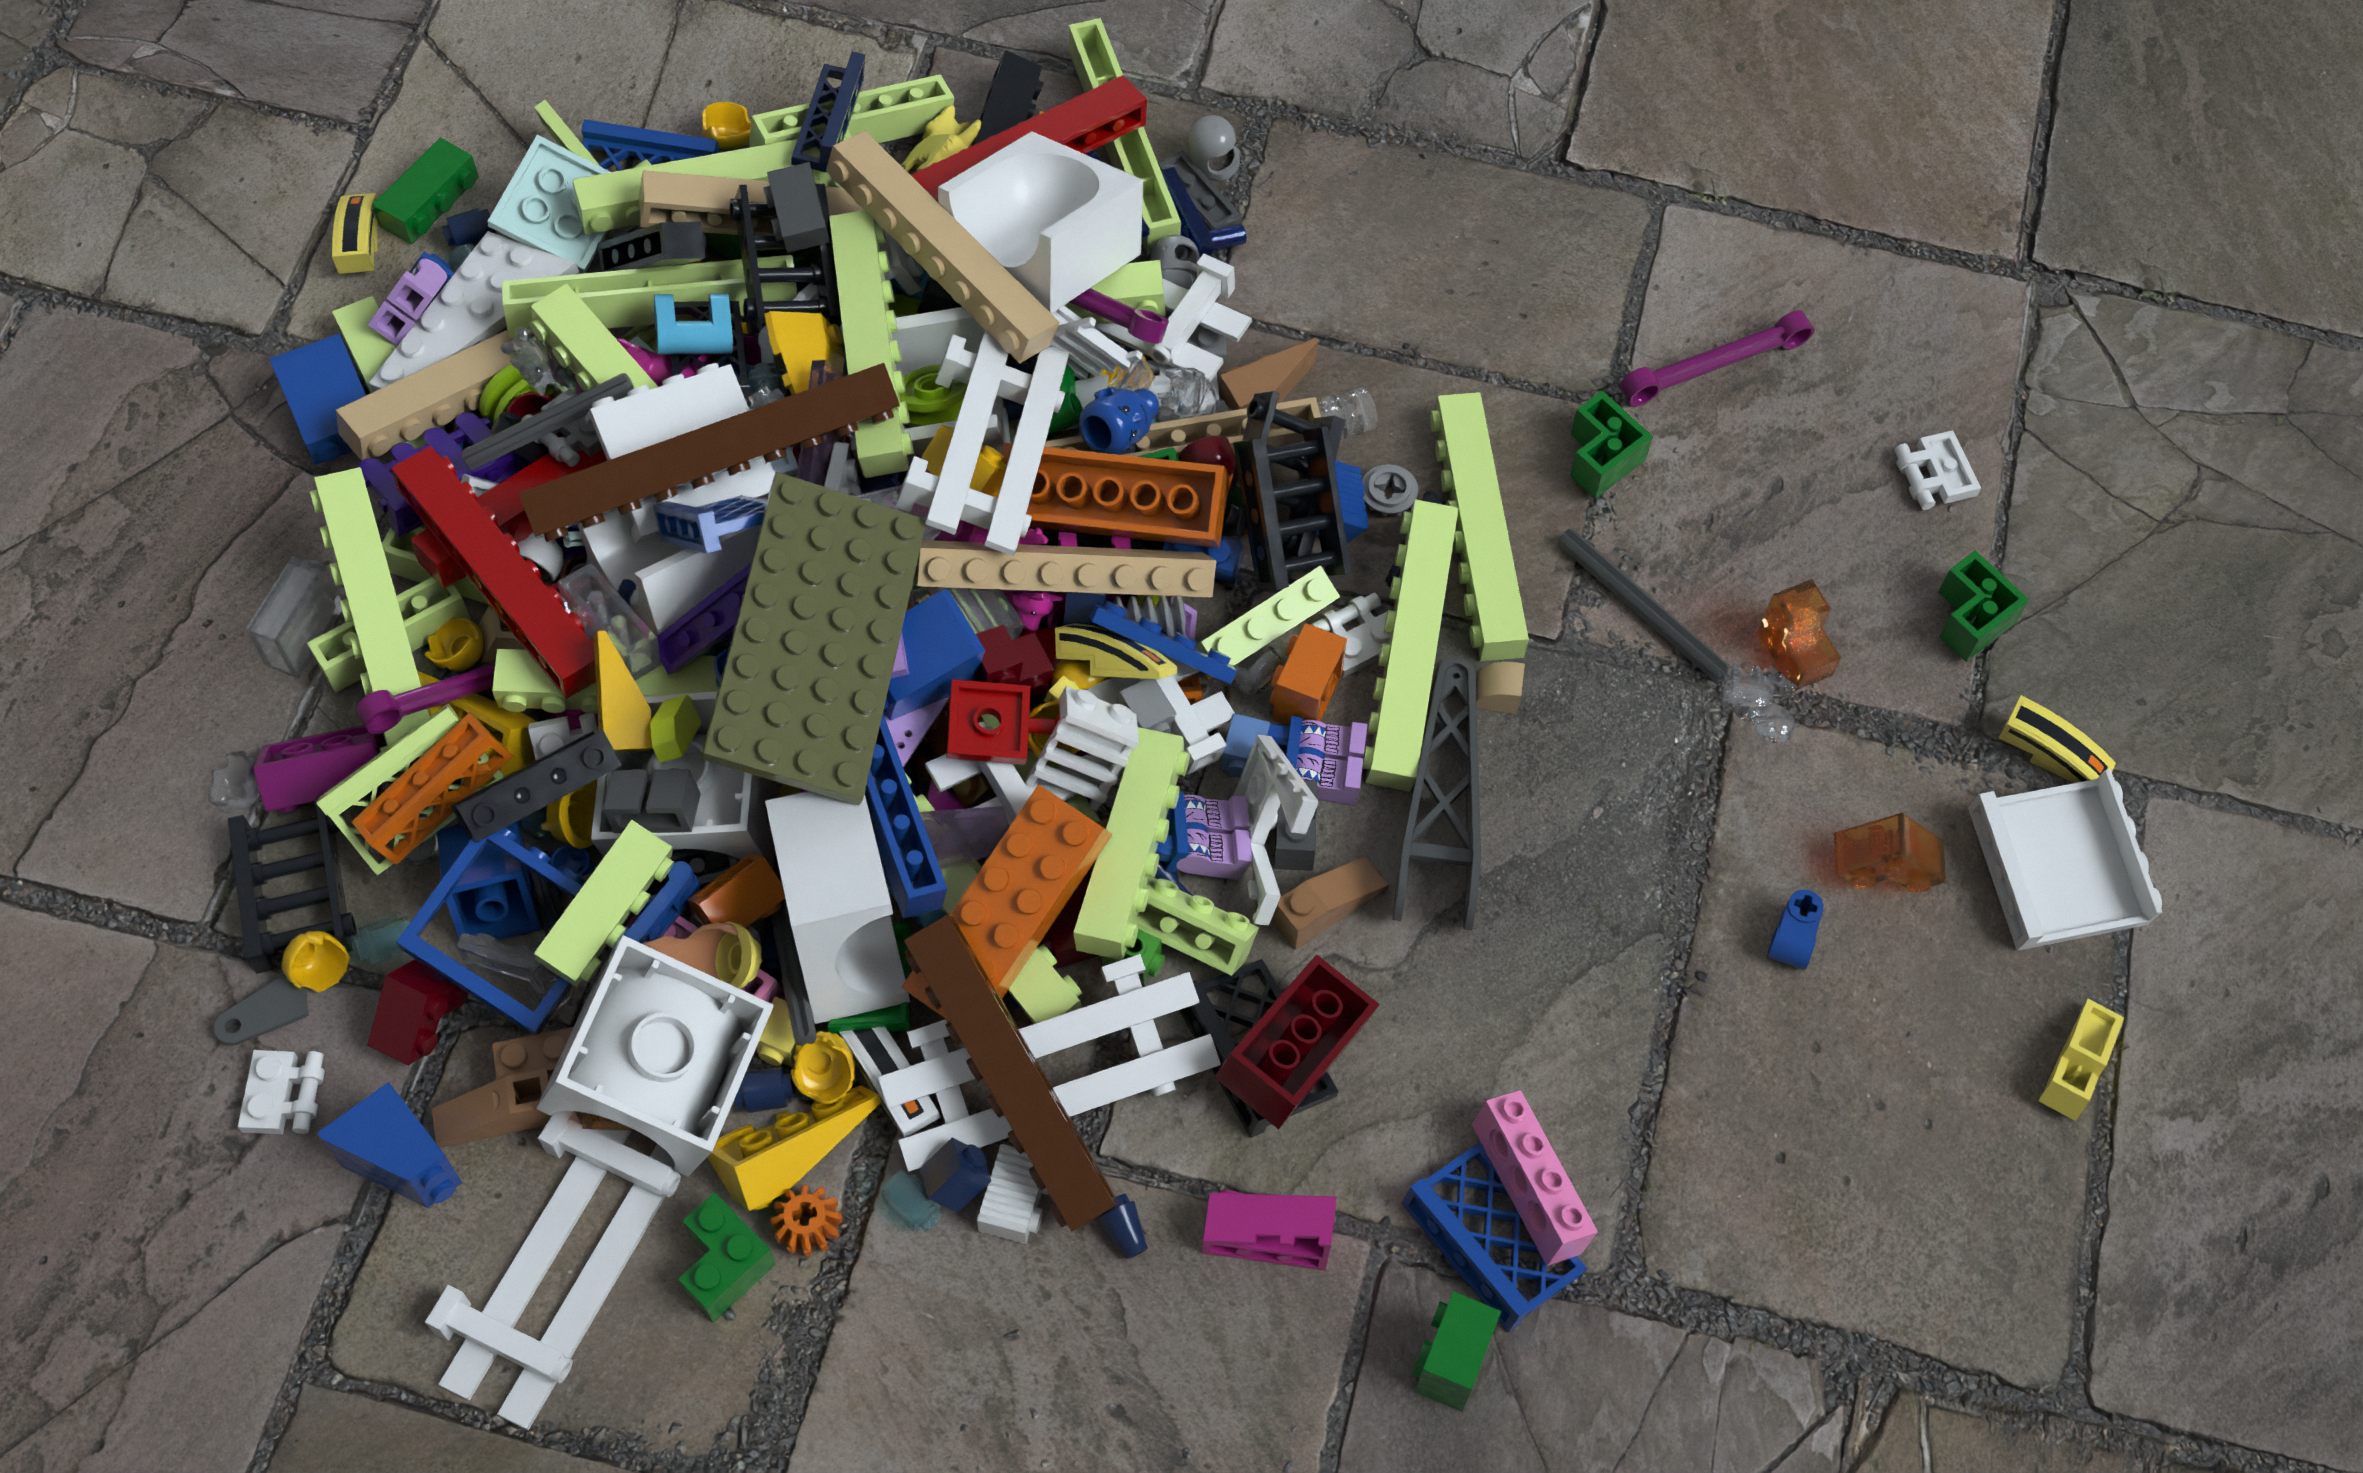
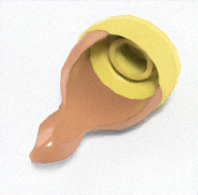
(718, 950)

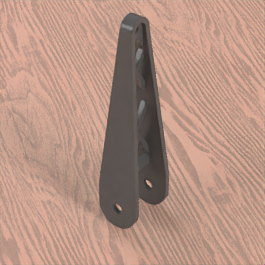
(1470, 837)

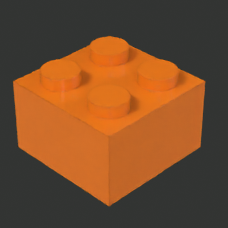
(1309, 676)

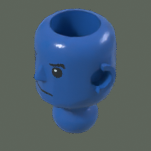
(1117, 419)

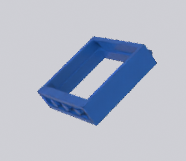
(461, 976)

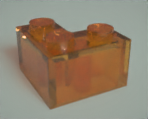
(1796, 635)
(1890, 850)

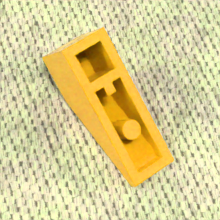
(620, 704)

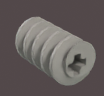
(1169, 617)

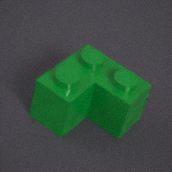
(1610, 442)
(1983, 605)
(732, 1259)
(1454, 1358)

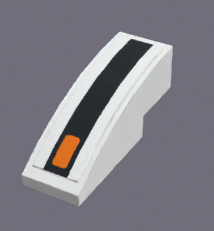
(878, 1055)

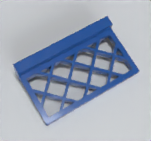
(642, 143)
(702, 525)
(1463, 1247)

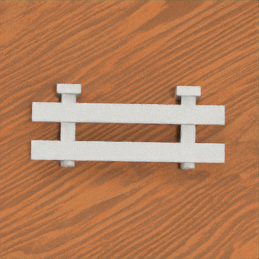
(1188, 311)
(950, 493)
(1190, 722)
(1132, 1008)
(493, 1328)

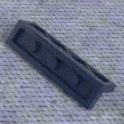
(836, 119)

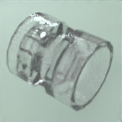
(1355, 407)

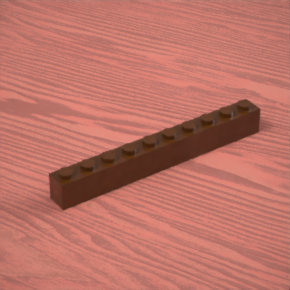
(710, 451)

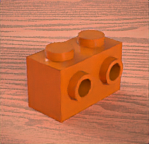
(740, 894)

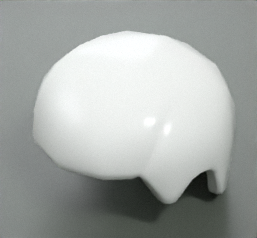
(545, 555)

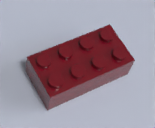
(1296, 1041)

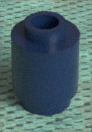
(467, 227)
(764, 1090)

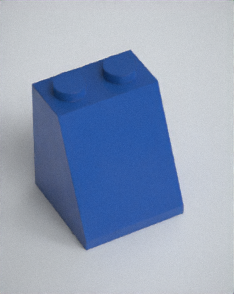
(316, 384)
(937, 649)
(495, 891)
(391, 1148)

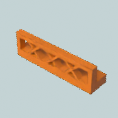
(427, 785)

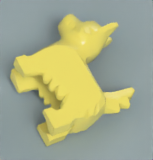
(941, 140)

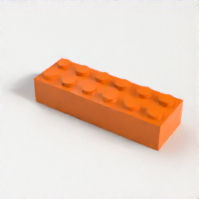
(1128, 496)
(1023, 888)

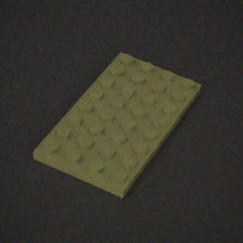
(815, 640)

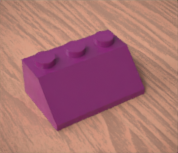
(311, 765)

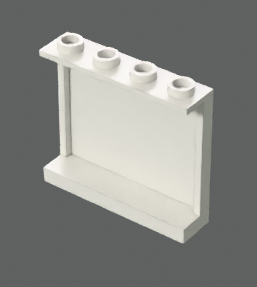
(670, 411)
(2065, 862)

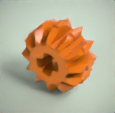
(792, 1215)

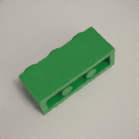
(426, 191)

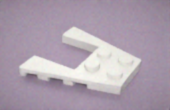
(1266, 784)

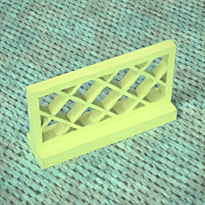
(382, 769)

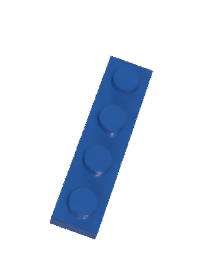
(1148, 634)

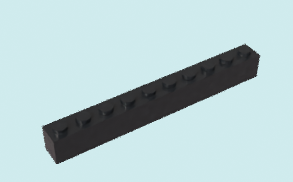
(1005, 106)

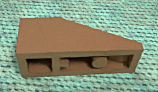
(1326, 900)

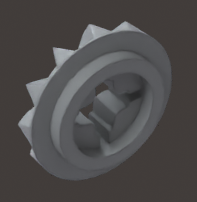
(1403, 484)

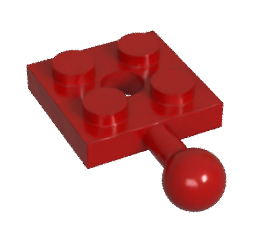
(1009, 705)

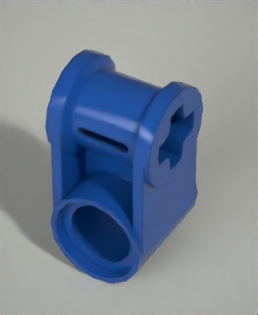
(1795, 934)

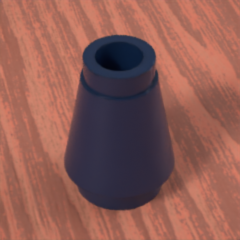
(1124, 1227)

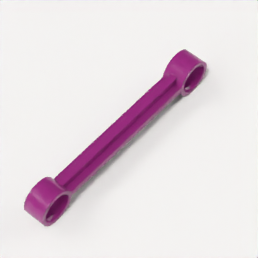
(1139, 322)
(1644, 385)
(383, 711)

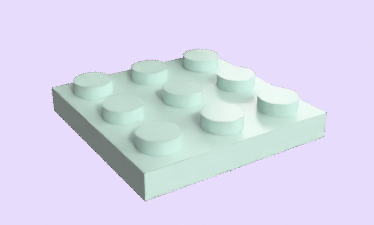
(542, 207)

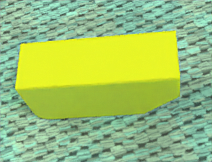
(674, 727)

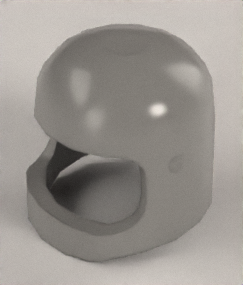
(1212, 138)
(1177, 259)

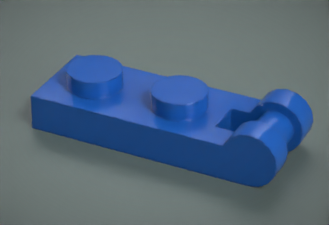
(666, 906)

